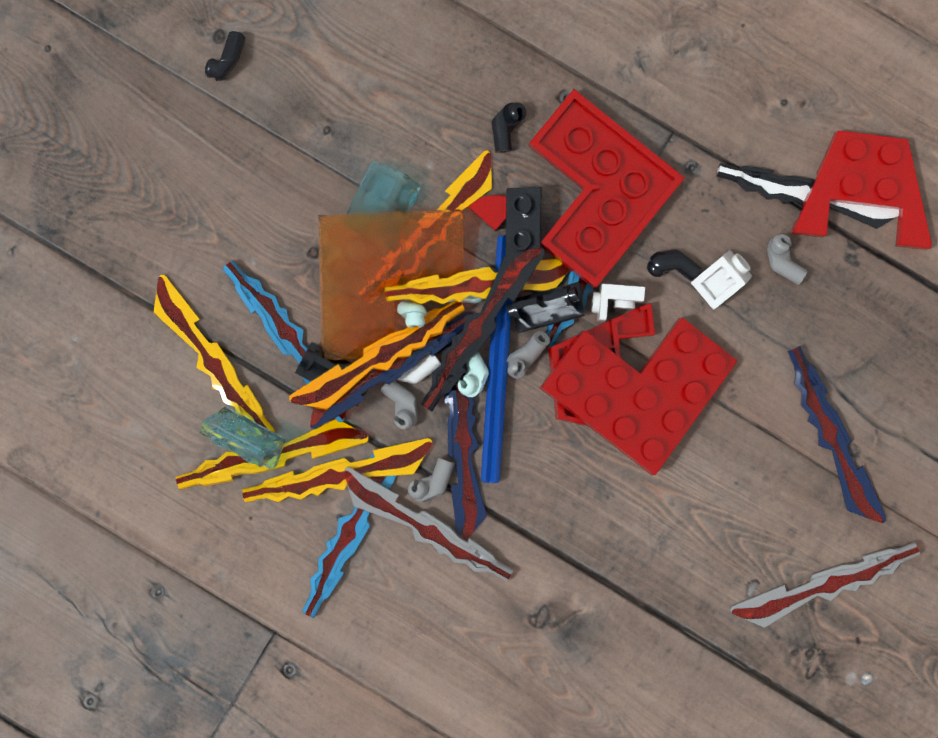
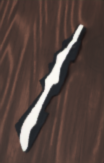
(795, 189)

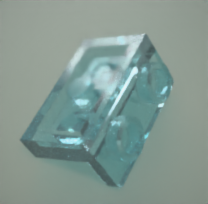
(384, 191)
(243, 437)

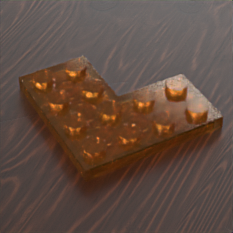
(373, 252)

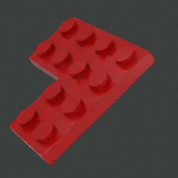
(619, 182)
(641, 410)

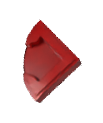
(490, 210)

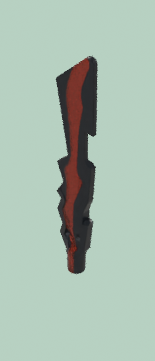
(478, 327)

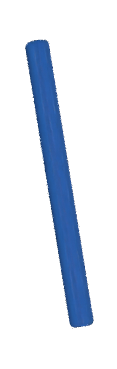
(496, 386)

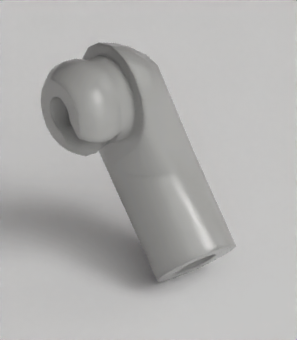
(780, 259)
(527, 354)
(405, 404)
(432, 485)

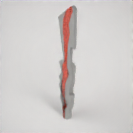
(426, 527)
(828, 583)

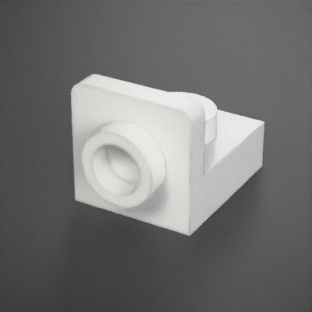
(722, 278)
(623, 297)

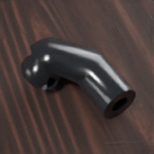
(229, 57)
(504, 123)
(672, 260)

